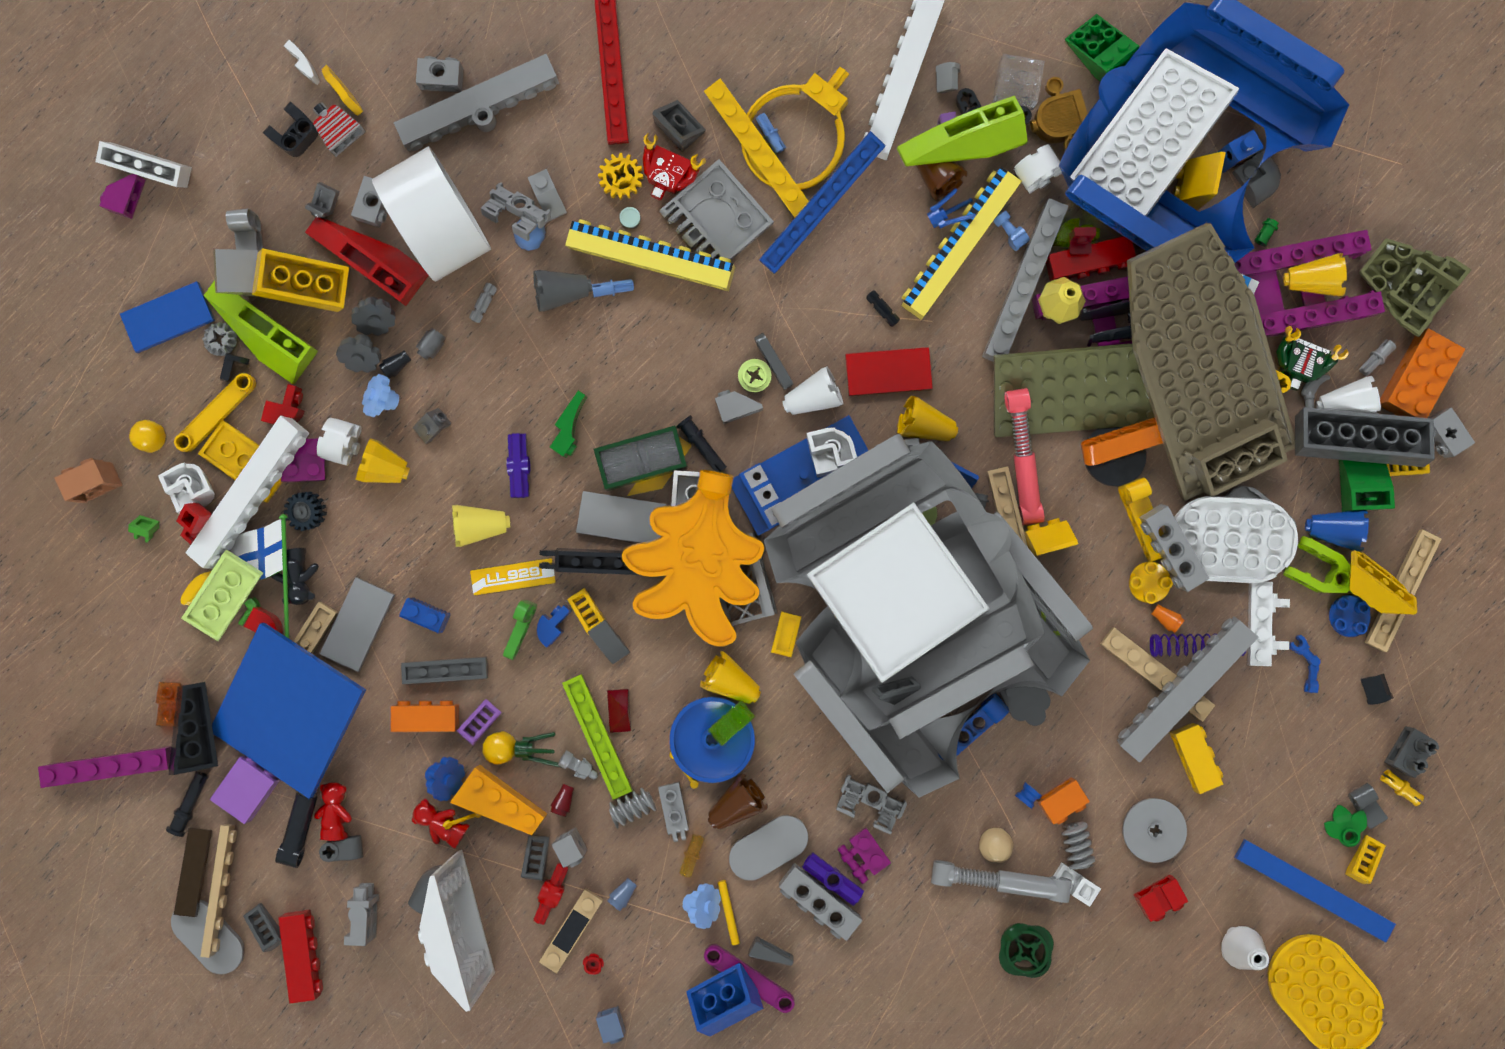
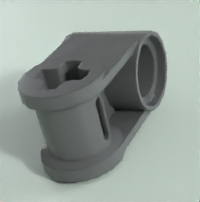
(344, 849)

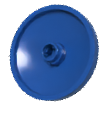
(699, 752)

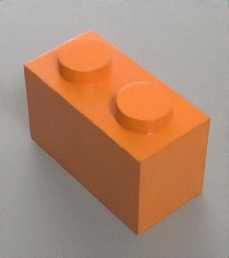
(1063, 801)

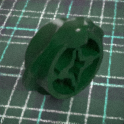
(1038, 967)

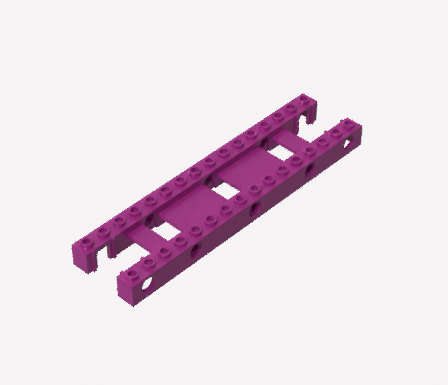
(1262, 268)

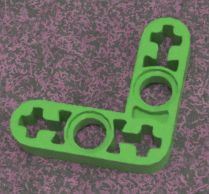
(523, 614)

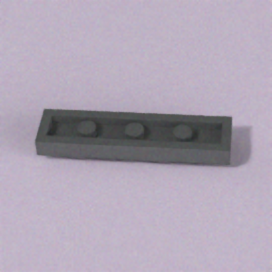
(444, 670)

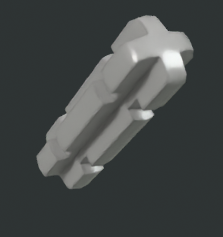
(482, 302)

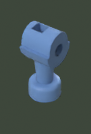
(1017, 236)

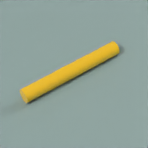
(728, 912)

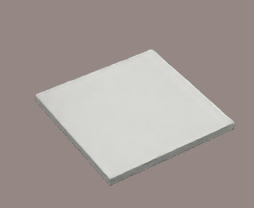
(897, 592)

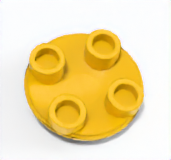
(1150, 582)

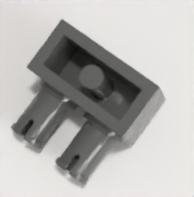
(1411, 752)

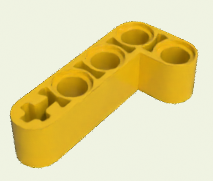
(1137, 503)

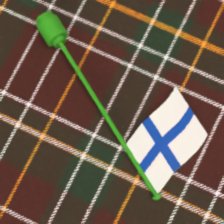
(267, 552)

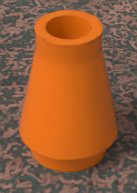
(1169, 619)

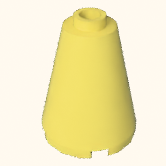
(477, 524)

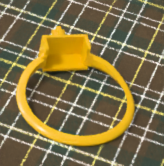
(825, 95)

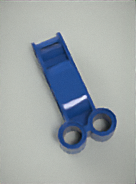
(992, 711)

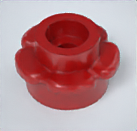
(593, 970)

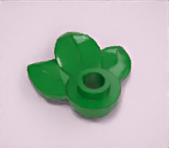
(1346, 822)

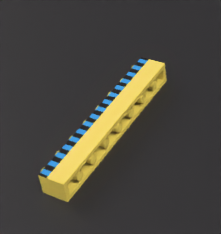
(961, 243)
(649, 255)

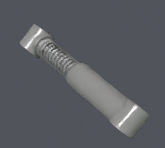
(1057, 890)

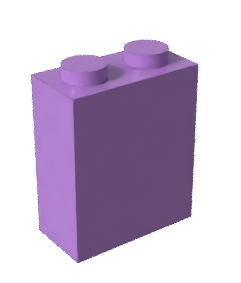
(244, 789)

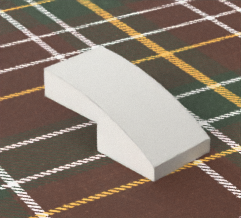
(303, 64)
(1080, 886)

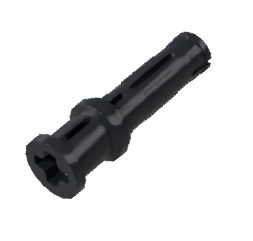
(696, 437)
(184, 812)

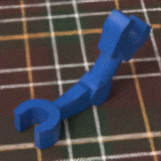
(1311, 684)

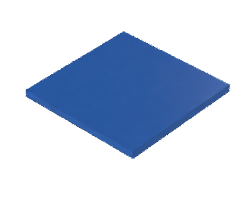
(287, 710)

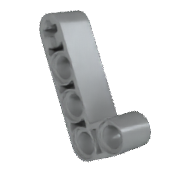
(246, 229)

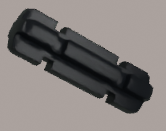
(882, 308)

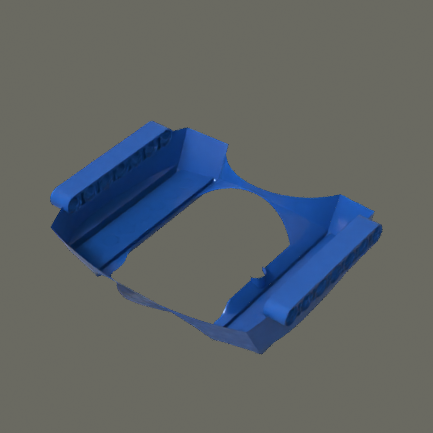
(1280, 87)

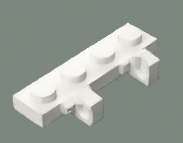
(1260, 608)

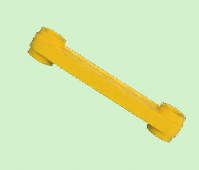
(215, 412)

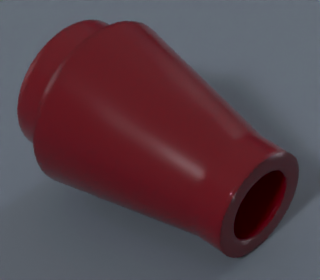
(562, 802)

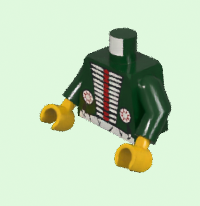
(1304, 360)

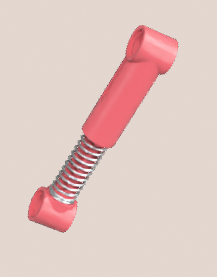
(1030, 507)

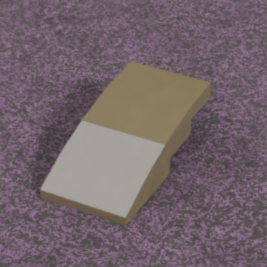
(236, 270)

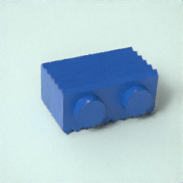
(425, 615)

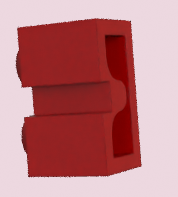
(1160, 898)

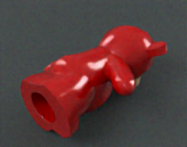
(333, 813)
(426, 815)

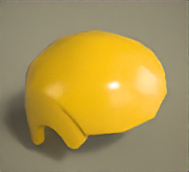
(147, 436)
(499, 748)

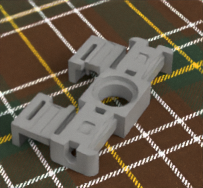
(529, 215)
(889, 805)

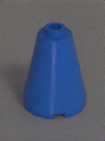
(1340, 528)

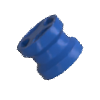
(1028, 795)

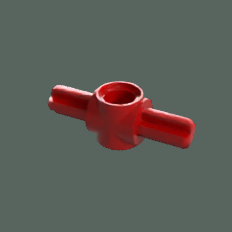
(550, 894)

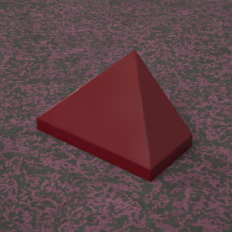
(619, 710)

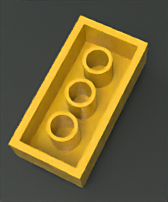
(300, 280)

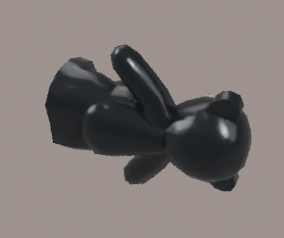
(297, 576)

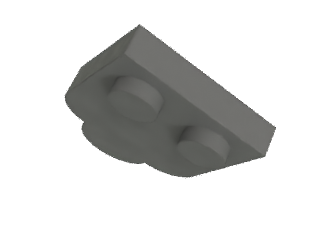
(1027, 703)

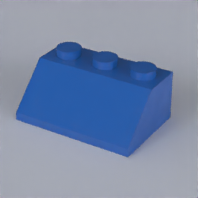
(723, 1000)

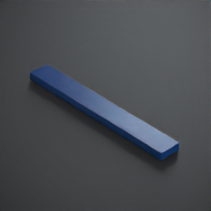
(822, 202)
(1315, 890)

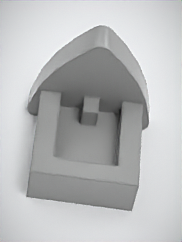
(947, 77)

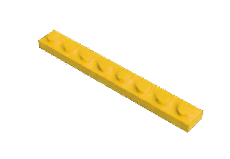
(756, 147)

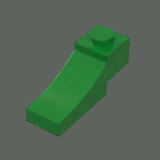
(565, 442)

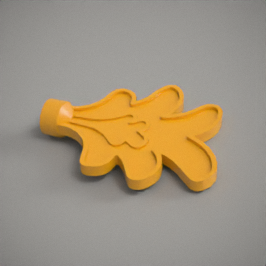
(699, 561)

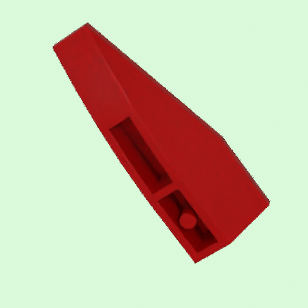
(372, 258)

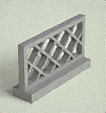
(765, 594)

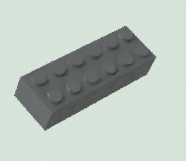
(1364, 437)

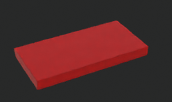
(888, 371)

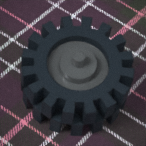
(305, 511)

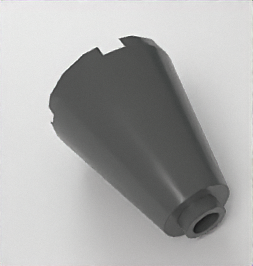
(559, 288)

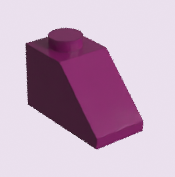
(123, 195)

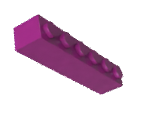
(104, 767)

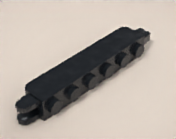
(586, 561)

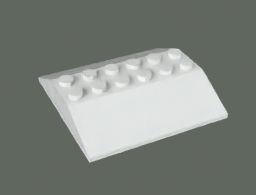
(455, 933)

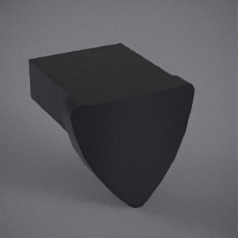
(227, 365)
(1376, 689)

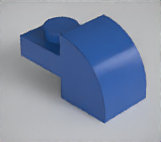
(548, 628)

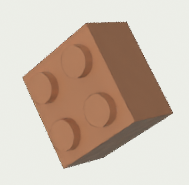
(87, 480)

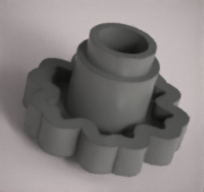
(373, 316)
(359, 353)

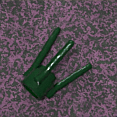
(525, 749)

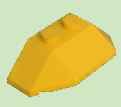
(1379, 587)

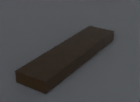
(192, 872)

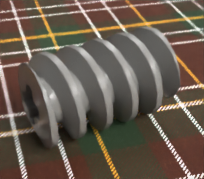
(631, 807)
(1079, 845)

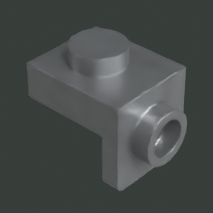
(323, 201)
(431, 424)

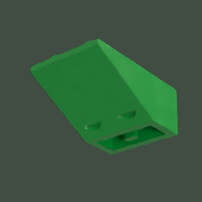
(1101, 46)
(1365, 486)

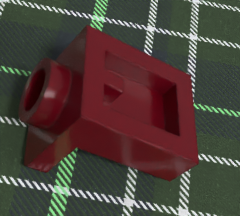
(1080, 240)

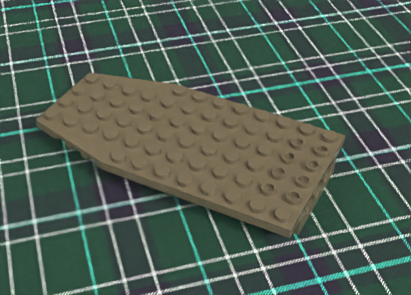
(1206, 364)

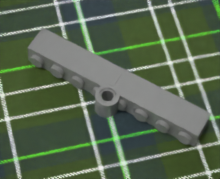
(477, 102)

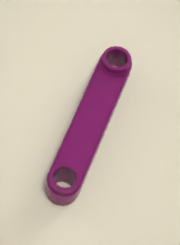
(767, 989)

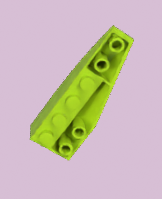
(969, 136)
(263, 335)

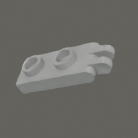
(674, 810)

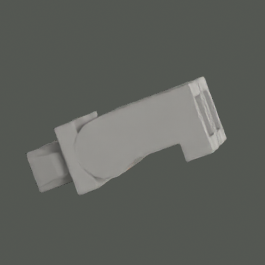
(362, 915)

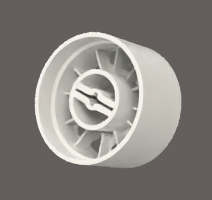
(431, 214)

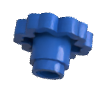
(444, 778)

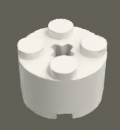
(1038, 168)
(339, 441)

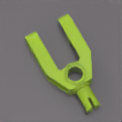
(1338, 564)

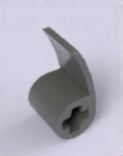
(1366, 799)

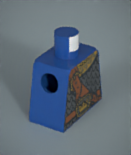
(1241, 150)

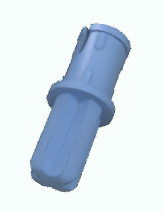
(771, 134)
(611, 287)

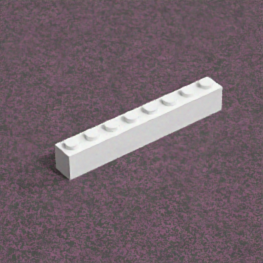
(904, 72)
(248, 492)

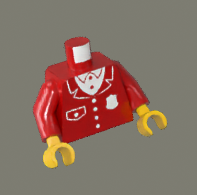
(667, 169)

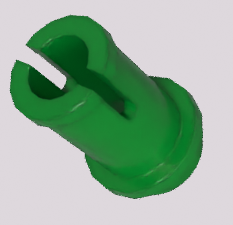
(1266, 232)

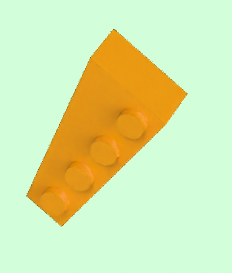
(498, 801)

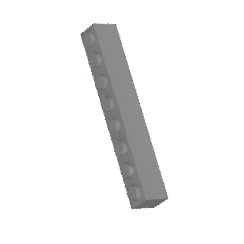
(1025, 279)
(1187, 688)

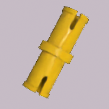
(1402, 787)

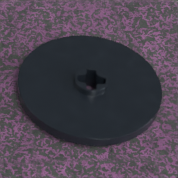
(1118, 471)

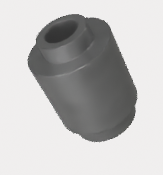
(430, 344)

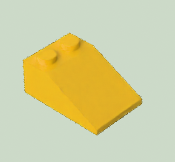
(1199, 179)

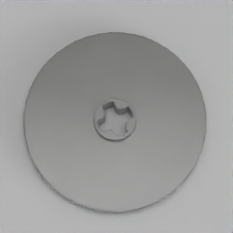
(1145, 816)

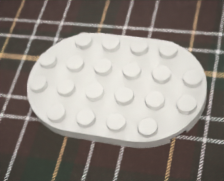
(1238, 537)

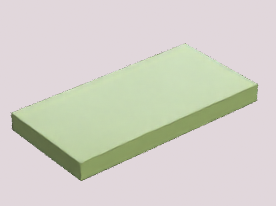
(222, 595)

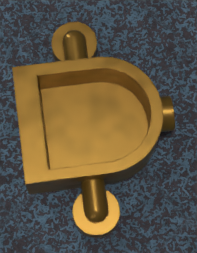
(1059, 115)

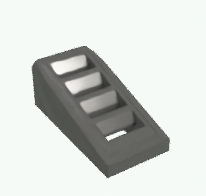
(526, 864)
(262, 939)
(766, 951)

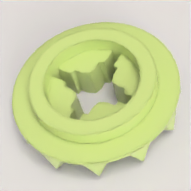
(751, 366)

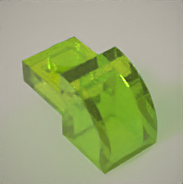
(1062, 237)

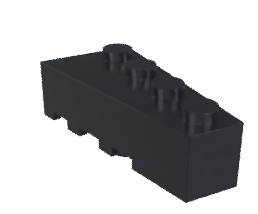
(192, 731)

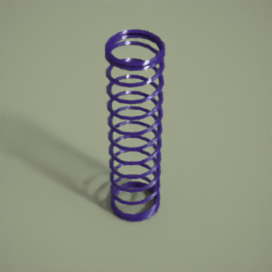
(1159, 648)

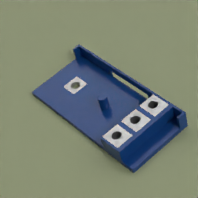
(783, 477)

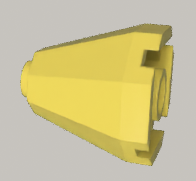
(1061, 300)

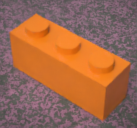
(425, 716)

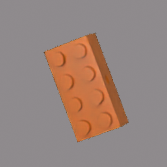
(1421, 375)

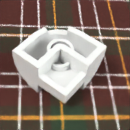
(830, 450)
(187, 485)

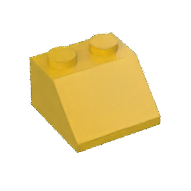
(1049, 537)

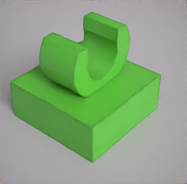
(143, 527)

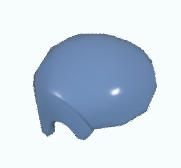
(536, 238)

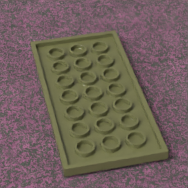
(1072, 389)

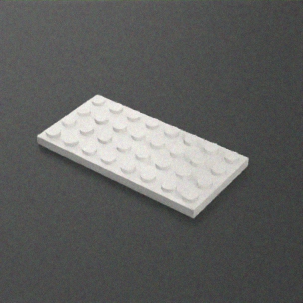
(1156, 131)

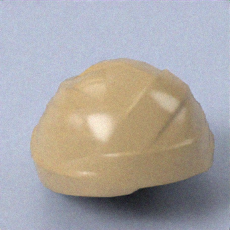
(996, 845)

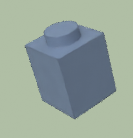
(611, 1025)

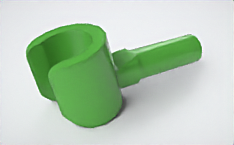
(250, 603)

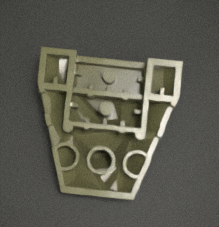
(1412, 282)

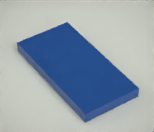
(167, 317)

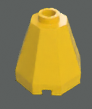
(381, 465)

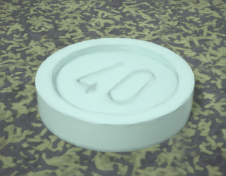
(630, 217)

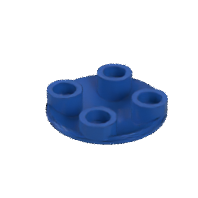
(1350, 616)

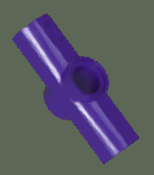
(518, 465)
(843, 887)

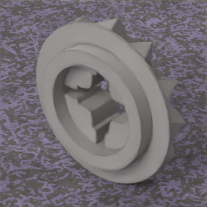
(228, 341)

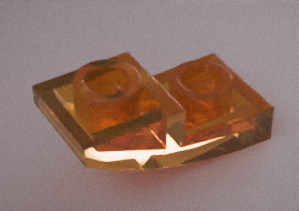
(166, 699)

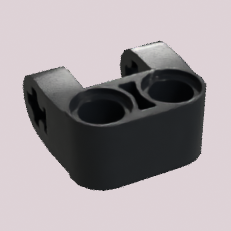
(294, 132)

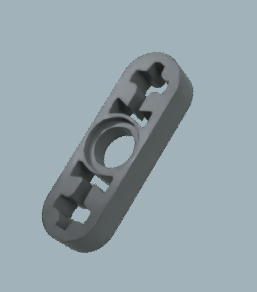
(773, 361)

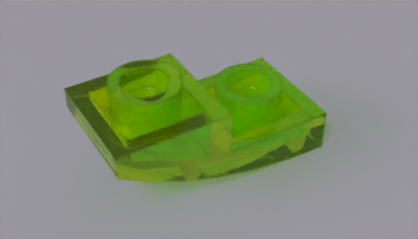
(731, 723)

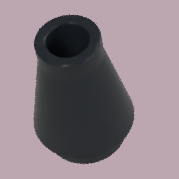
(394, 364)

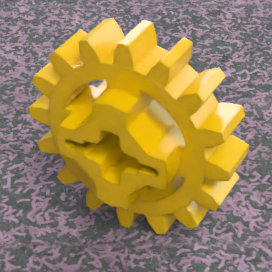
(612, 172)

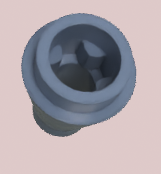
(621, 895)

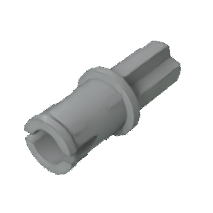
(1377, 357)

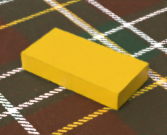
(786, 634)

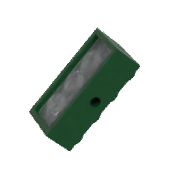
(640, 458)

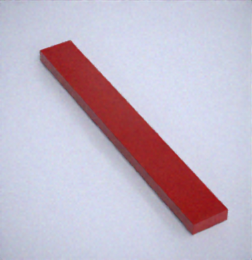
(611, 72)

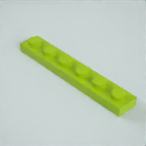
(597, 736)

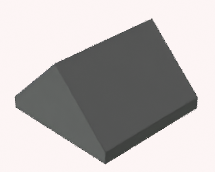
(678, 124)

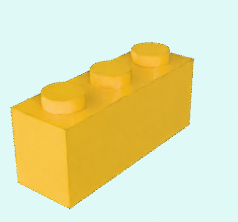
(1197, 758)

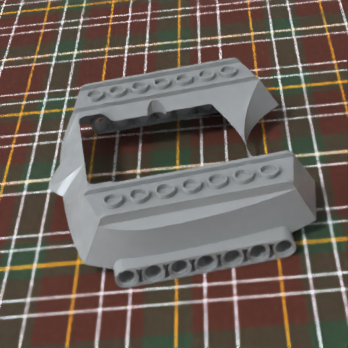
(859, 499)
(915, 758)

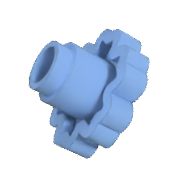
(379, 396)
(702, 905)

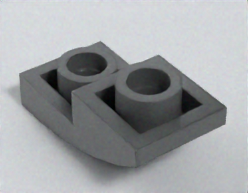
(608, 641)

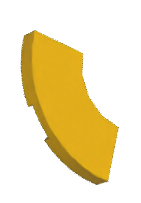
(340, 88)

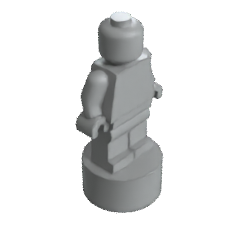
(581, 768)

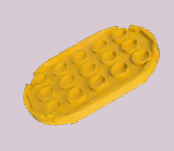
(1325, 993)

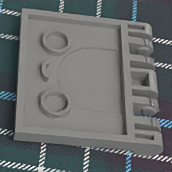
(719, 213)

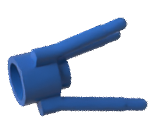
(938, 216)

